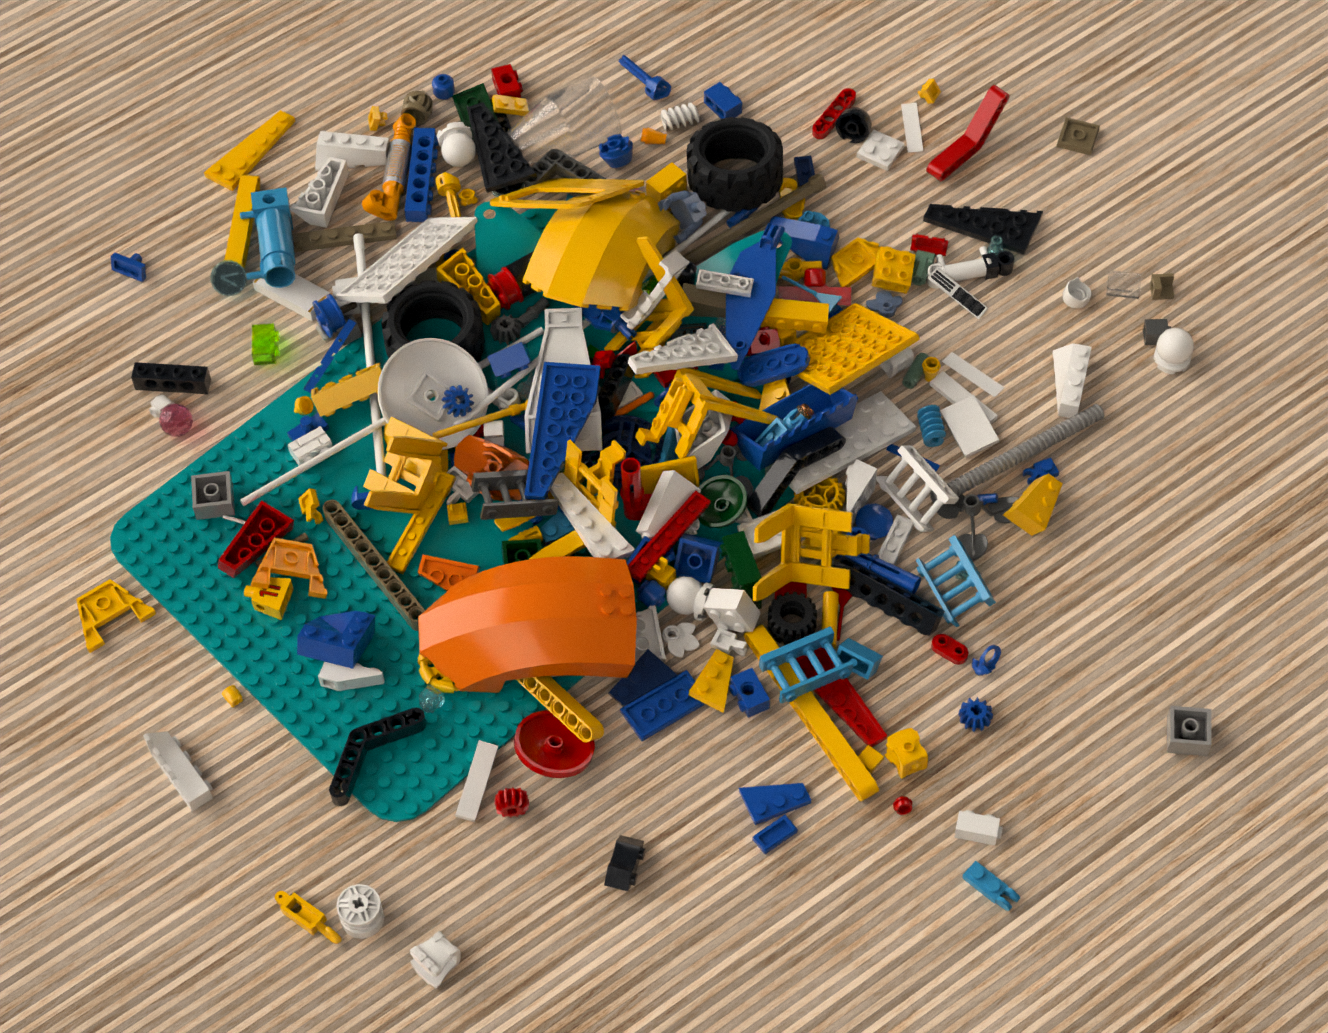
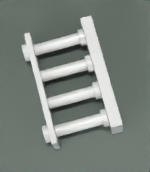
(932, 481)

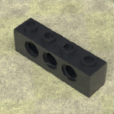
(171, 378)

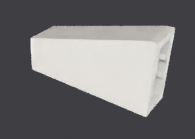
(666, 499)

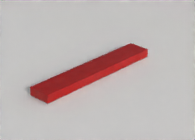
(668, 535)

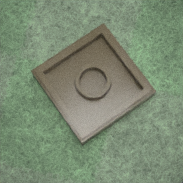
(1078, 136)

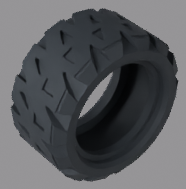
(735, 140)
(434, 301)

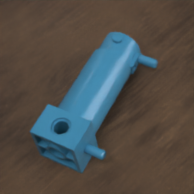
(275, 237)

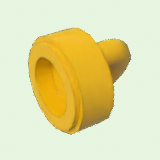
(303, 405)

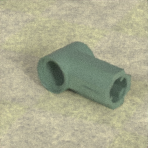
(922, 262)

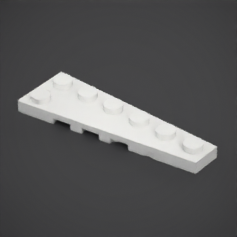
(592, 527)

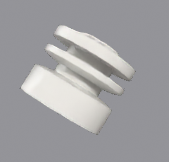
(365, 920)

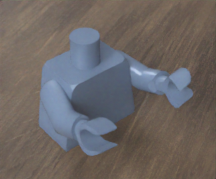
(687, 209)

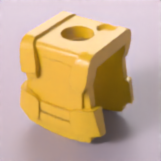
(906, 752)

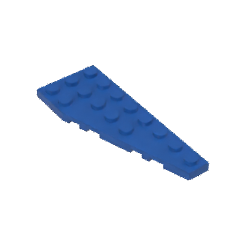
(563, 407)

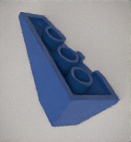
(809, 240)

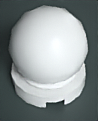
(457, 144)
(1174, 350)
(688, 596)

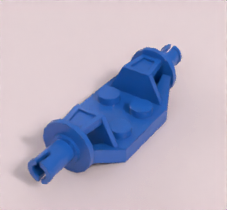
(598, 318)

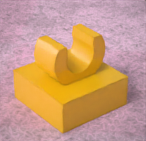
(929, 91)
(376, 118)
(457, 513)

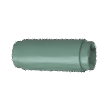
(914, 372)

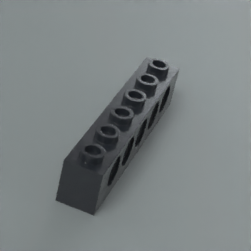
(879, 585)

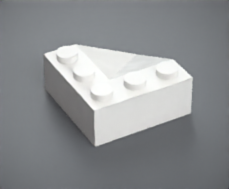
(710, 434)

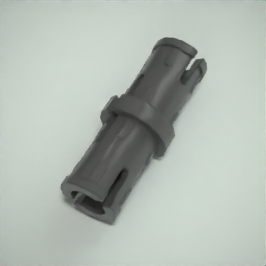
(533, 312)

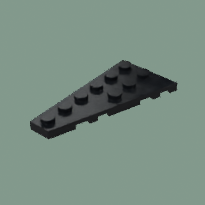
(497, 154)
(984, 223)

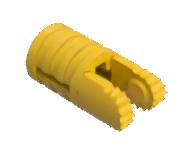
(531, 533)

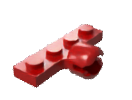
(816, 280)

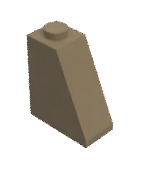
(705, 302)

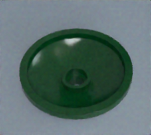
(727, 492)

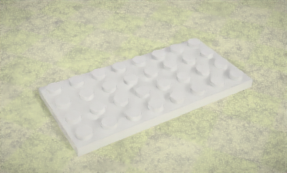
(407, 260)

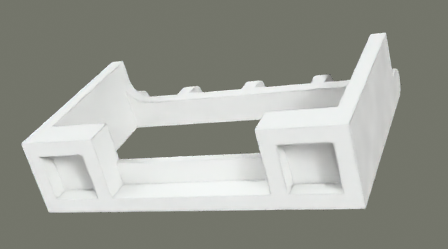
(673, 266)

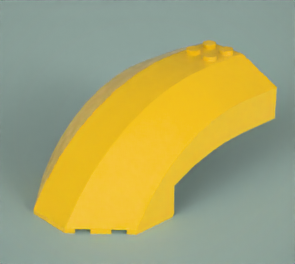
(594, 253)

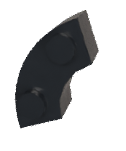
(624, 863)

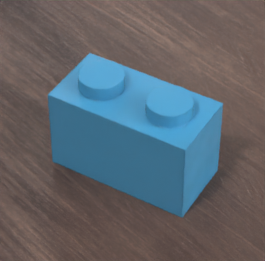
(864, 659)

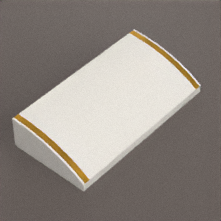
(296, 296)

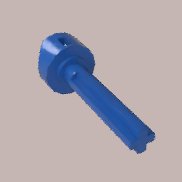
(654, 86)

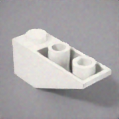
(345, 678)

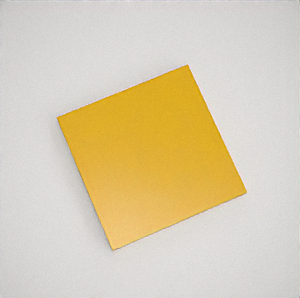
(851, 347)

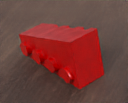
(254, 538)

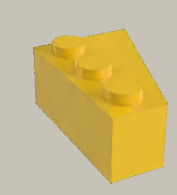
(1035, 505)

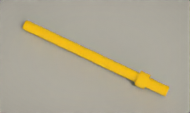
(512, 410)

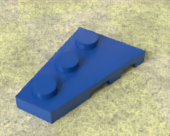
(773, 800)

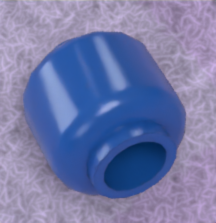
(443, 86)
(651, 593)

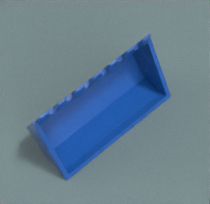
(828, 412)

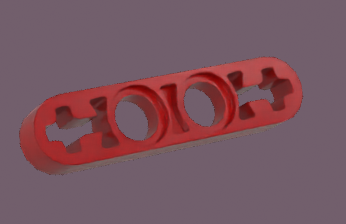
(832, 112)

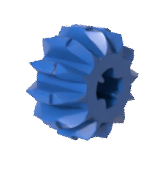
(451, 398)
(980, 720)

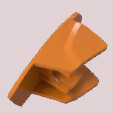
(481, 455)

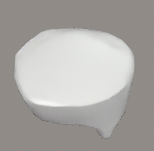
(1076, 294)

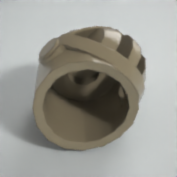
(418, 105)

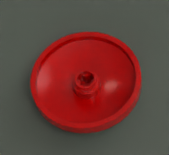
(551, 747)

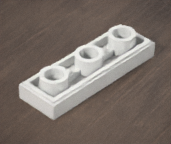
(724, 283)

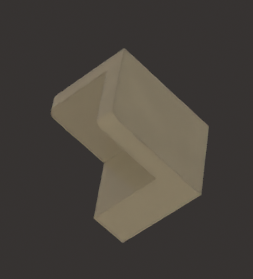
(1161, 286)

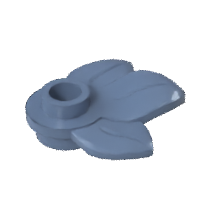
(885, 303)

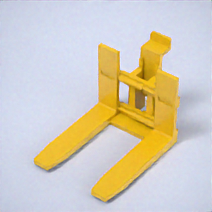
(666, 315)
(692, 385)
(414, 460)
(598, 481)
(818, 525)

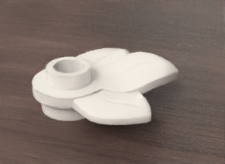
(683, 638)

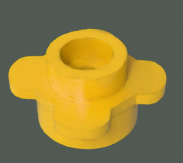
(467, 197)

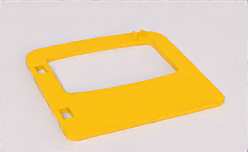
(602, 187)

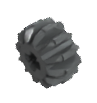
(505, 329)

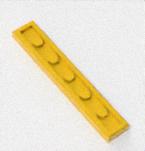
(420, 523)

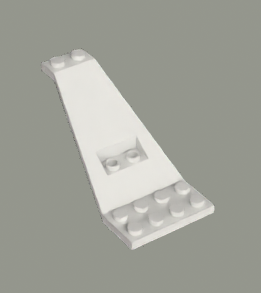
(563, 343)

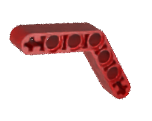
(974, 136)

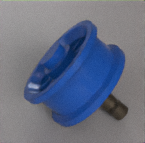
(330, 315)

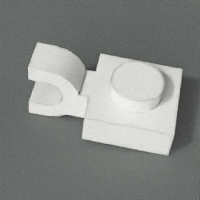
(726, 641)

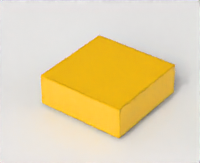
(870, 758)

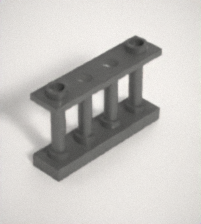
(505, 481)

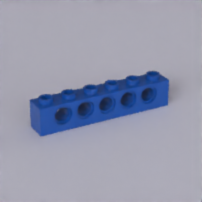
(421, 175)

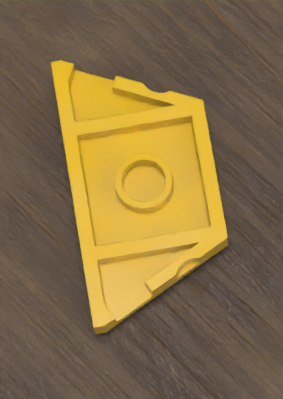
(854, 261)

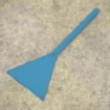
(829, 299)

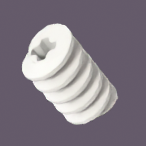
(678, 116)

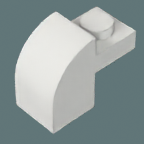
(494, 432)

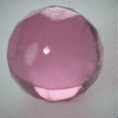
(175, 420)

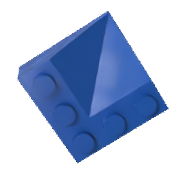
(337, 637)

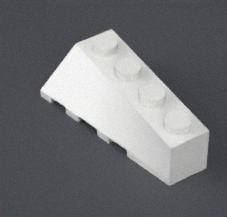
(352, 148)
(321, 196)
(1070, 375)
(179, 769)

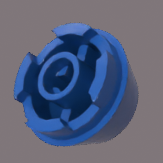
(616, 151)

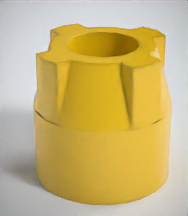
(232, 695)

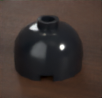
(854, 124)

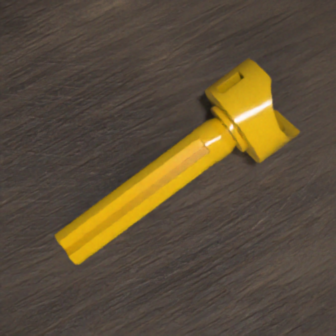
(449, 188)

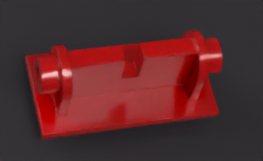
(932, 245)

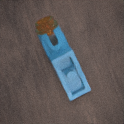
(778, 426)

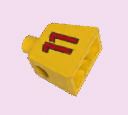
(271, 600)

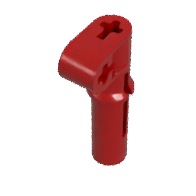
(633, 502)

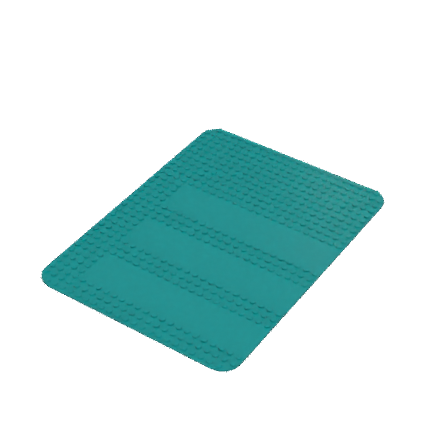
(179, 559)

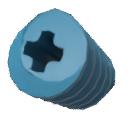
(931, 425)

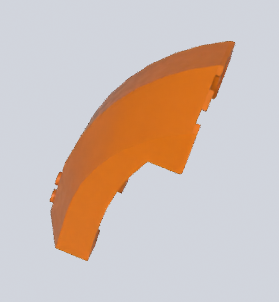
(533, 623)

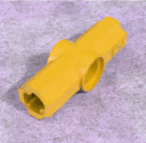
(795, 268)

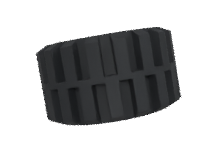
(788, 605)

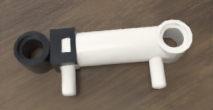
(987, 266)

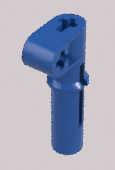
(887, 570)

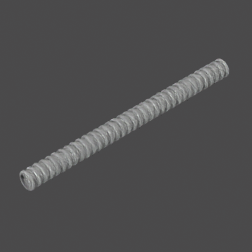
(1024, 451)

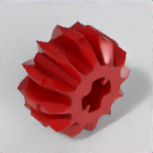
(511, 802)

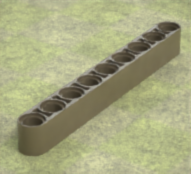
(372, 557)

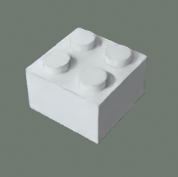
(732, 610)

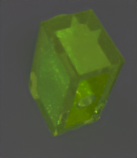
(265, 344)

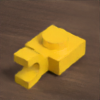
(308, 505)

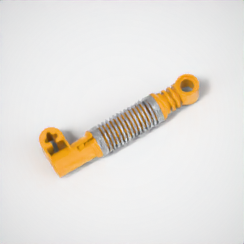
(386, 203)

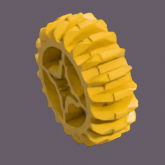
(821, 494)

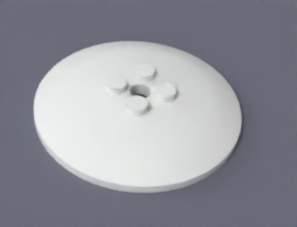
(426, 367)

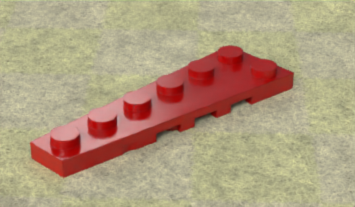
(845, 701)

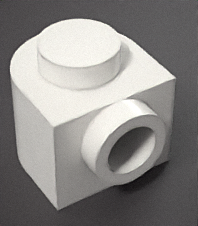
(508, 398)
(159, 404)

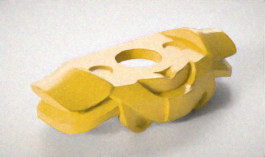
(795, 211)

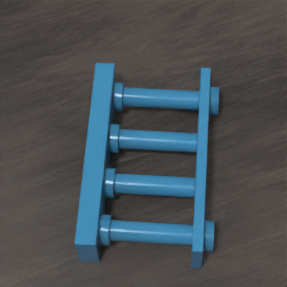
(974, 580)
(801, 647)

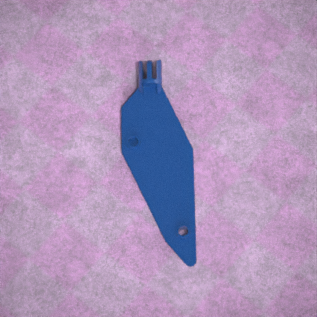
(746, 314)

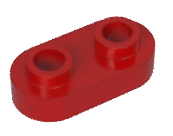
(949, 649)

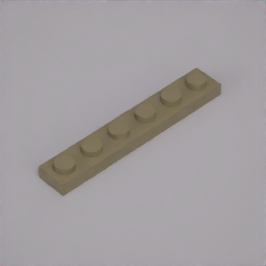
(343, 236)

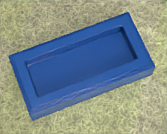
(774, 834)

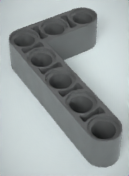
(559, 163)

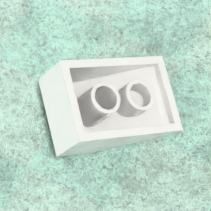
(860, 486)

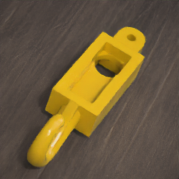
(308, 917)

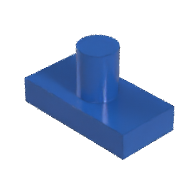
(130, 266)
(307, 425)

